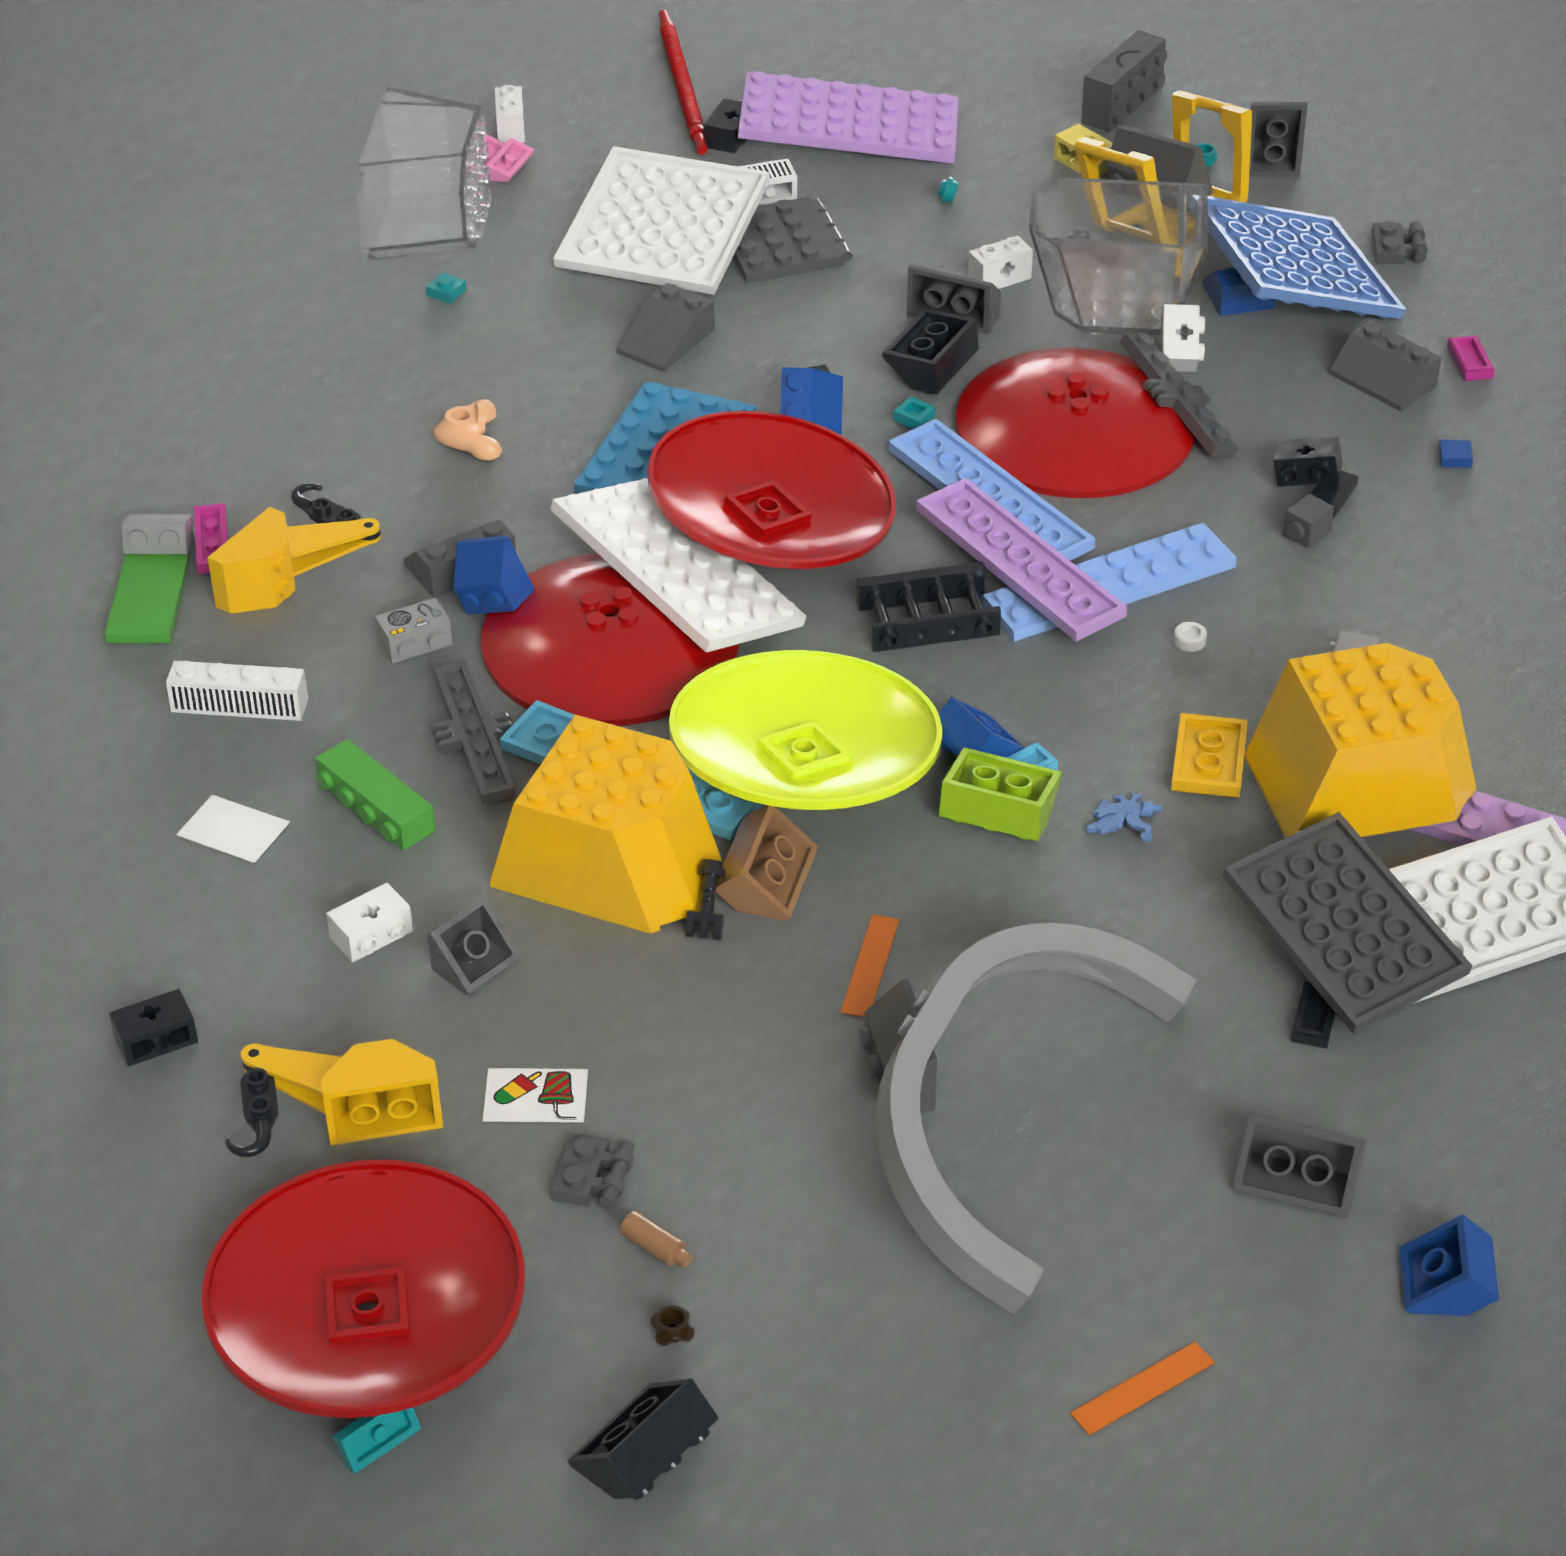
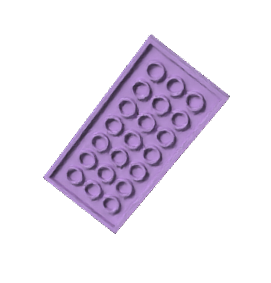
(849, 117)

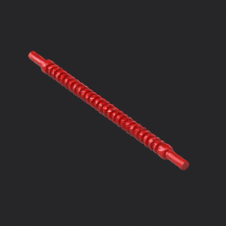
(682, 82)

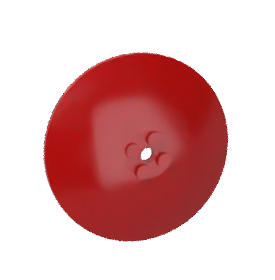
(1073, 423)
(771, 489)
(590, 664)
(356, 1232)

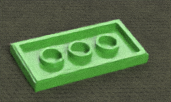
(147, 598)

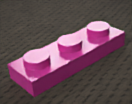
(210, 532)

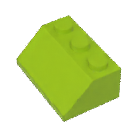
(999, 794)

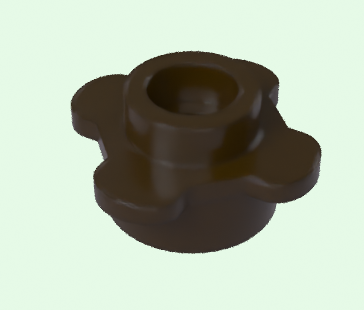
(672, 1317)

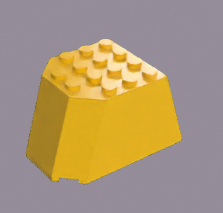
(1365, 739)
(608, 829)

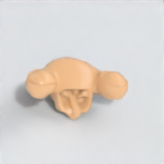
(464, 430)

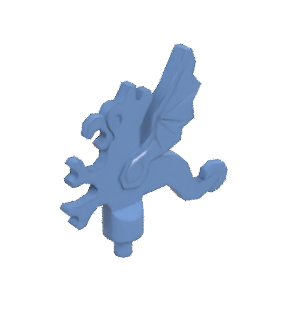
(1113, 816)

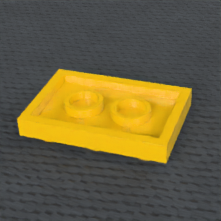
(1209, 755)

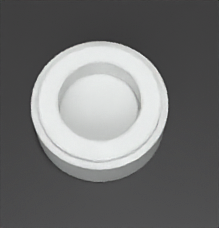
(1190, 636)

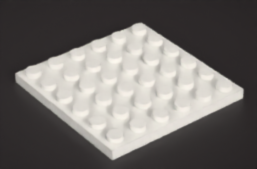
(662, 219)

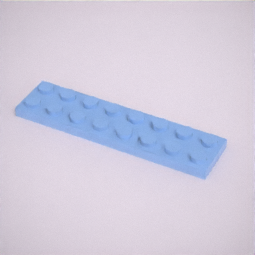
(947, 458)
(1128, 575)

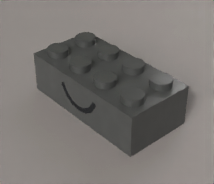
(1123, 80)

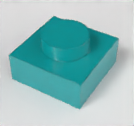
(446, 288)
(913, 413)

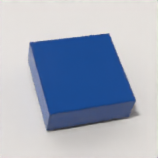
(1455, 453)

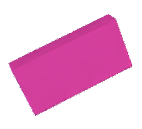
(1470, 358)

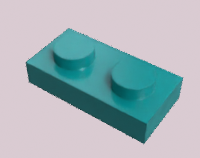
(373, 1437)

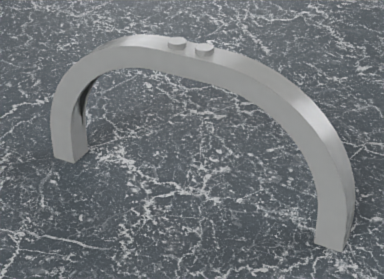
(916, 1182)

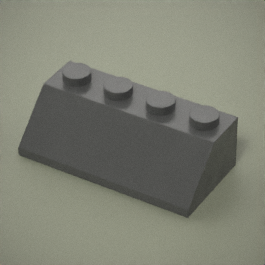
(1173, 158)

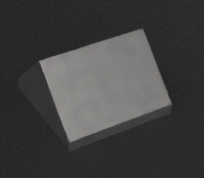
(471, 947)

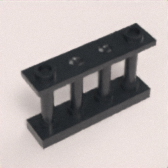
(925, 586)

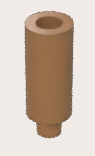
(655, 1240)

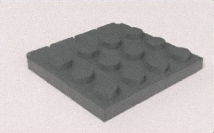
(790, 240)

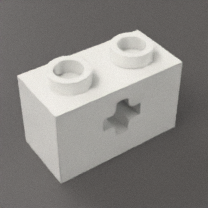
(509, 113)
(1001, 262)
(1178, 322)
(369, 922)

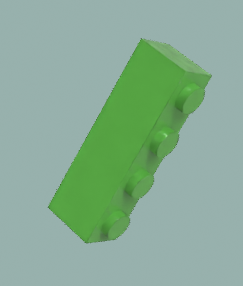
(375, 794)

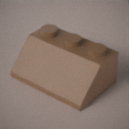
(766, 865)

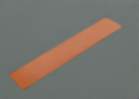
(870, 965)
(1142, 1388)

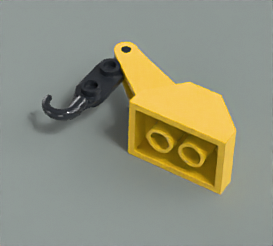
(263, 558)
(365, 1093)

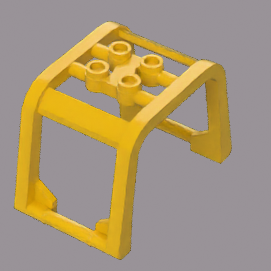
(1233, 118)

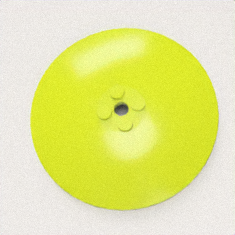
(805, 729)

